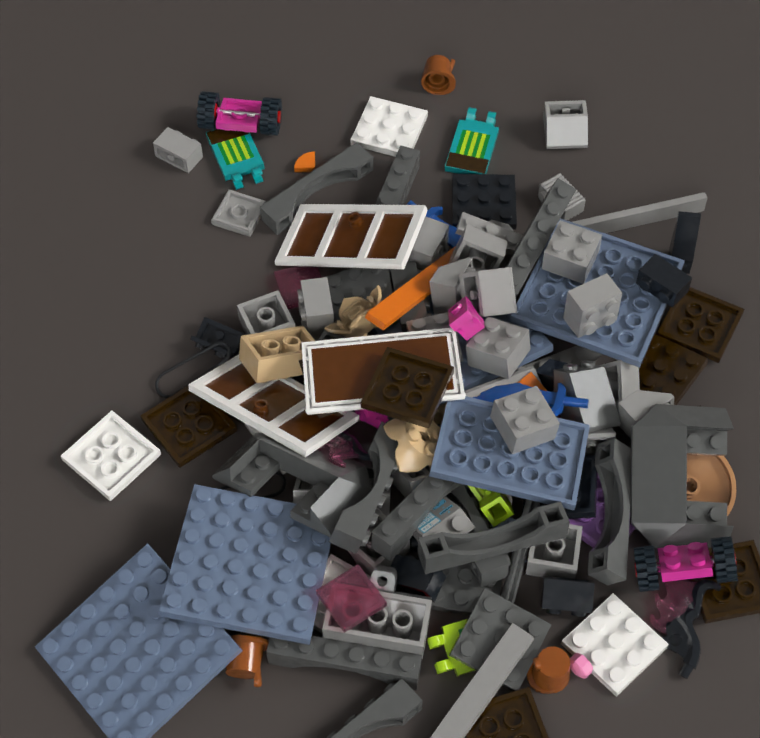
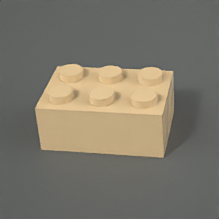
(273, 353)

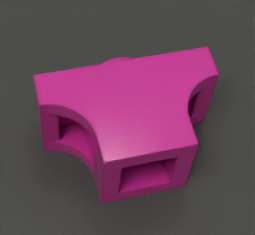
(465, 319)

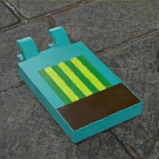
(472, 144)
(236, 155)

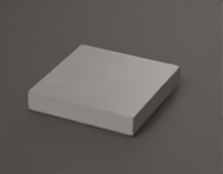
(238, 213)

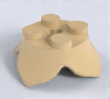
(353, 314)
(415, 444)

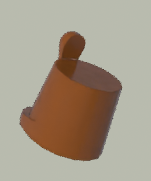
(438, 75)
(248, 662)
(549, 671)

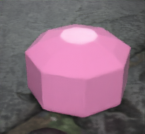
(580, 666)

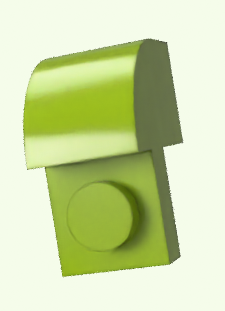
(493, 505)

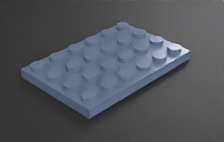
(477, 456)

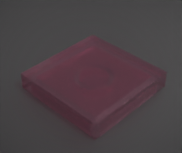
(290, 281)
(351, 598)

